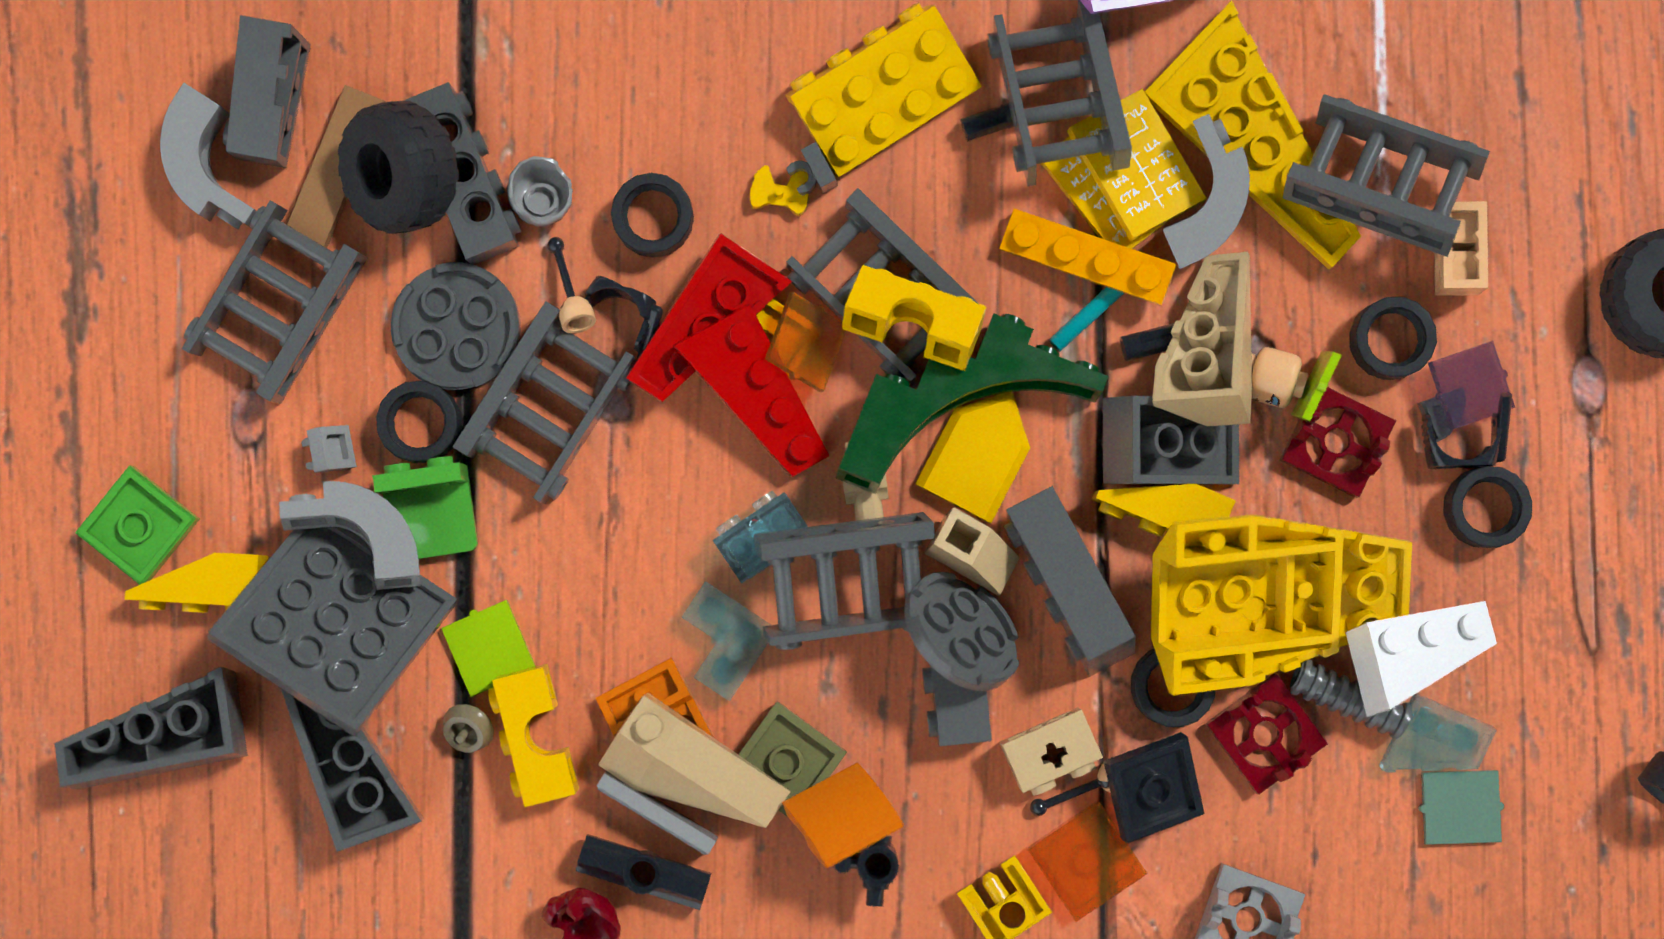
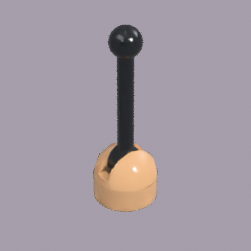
(576, 312)
(1039, 806)

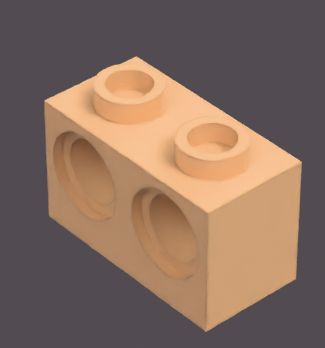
(1467, 263)

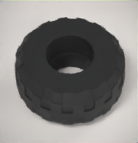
(397, 166)
(1629, 298)

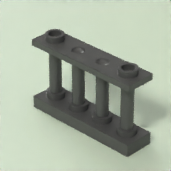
(1101, 103)
(1374, 210)
(893, 246)
(296, 340)
(504, 402)
(822, 544)

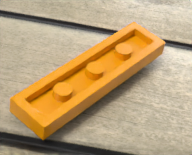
(1088, 257)

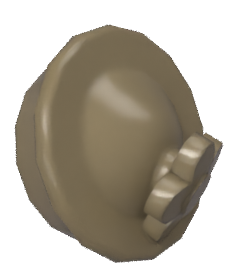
(467, 728)

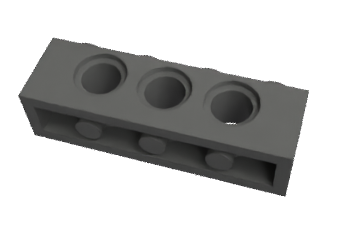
(497, 232)

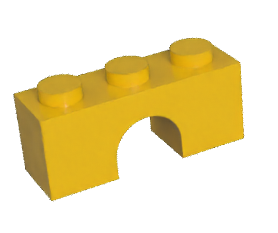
(885, 299)
(538, 772)

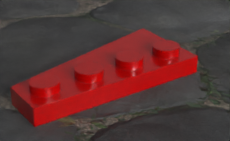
(720, 285)
(733, 363)

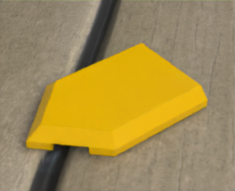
(977, 456)

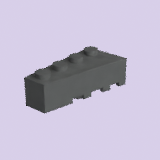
(1071, 581)
(173, 732)
(350, 779)

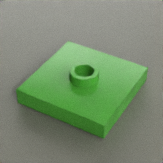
(137, 525)

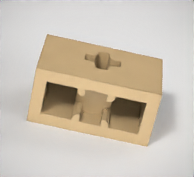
(1065, 731)

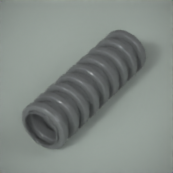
(1346, 697)

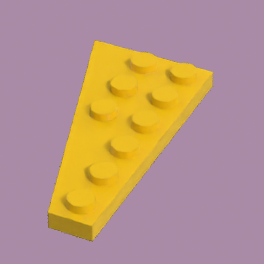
(1229, 81)

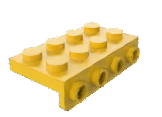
(883, 88)

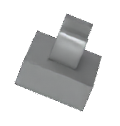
(330, 449)

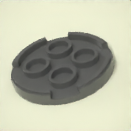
(455, 326)
(962, 632)

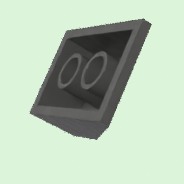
(1163, 448)

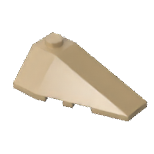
(1210, 354)
(682, 763)

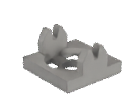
(1230, 879)

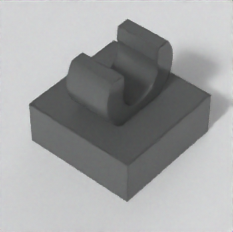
(816, 168)

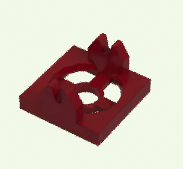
(1352, 481)
(1308, 744)

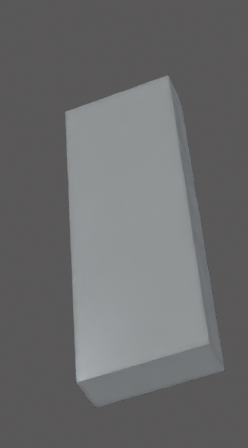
(658, 813)

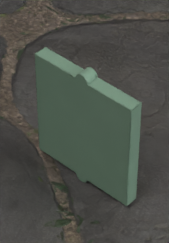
(1461, 807)

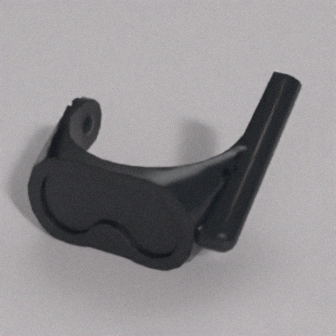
(605, 288)
(1488, 457)

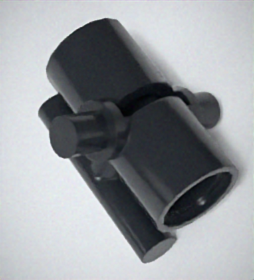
(874, 880)

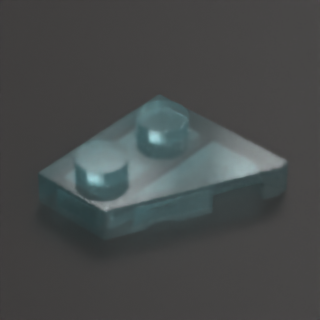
(1438, 739)

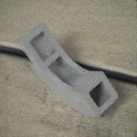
(185, 154)
(1217, 219)
(367, 516)

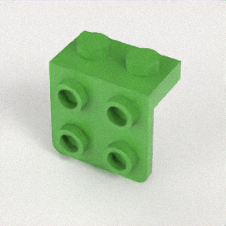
(433, 503)

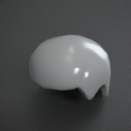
(539, 191)

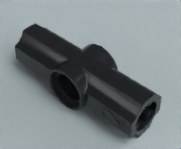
(615, 864)

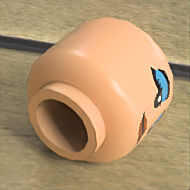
(1277, 377)

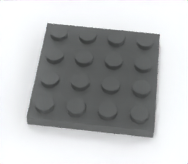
(326, 629)

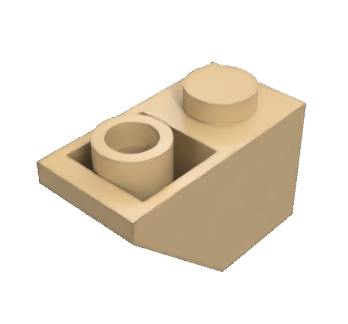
(973, 551)

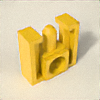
(1026, 895)

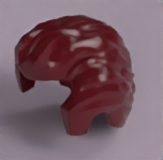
(582, 915)

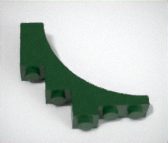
(1002, 365)

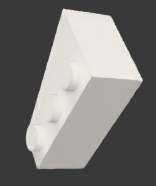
(1412, 651)

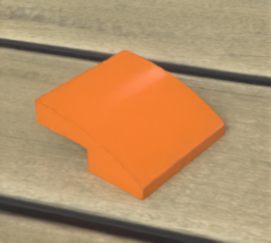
(662, 682)
(842, 815)

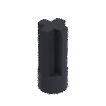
(987, 122)
(1146, 342)

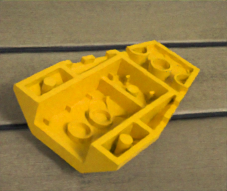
(1265, 596)

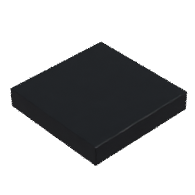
(1154, 787)

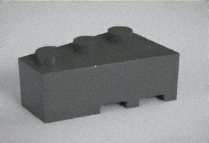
(265, 91)

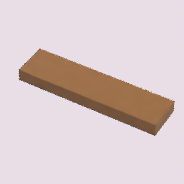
(322, 192)

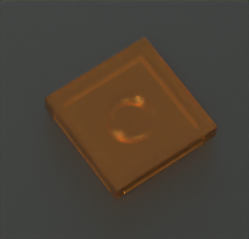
(1086, 861)

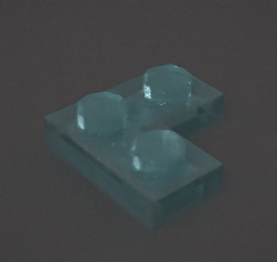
(737, 637)

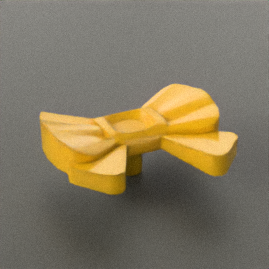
(766, 192)

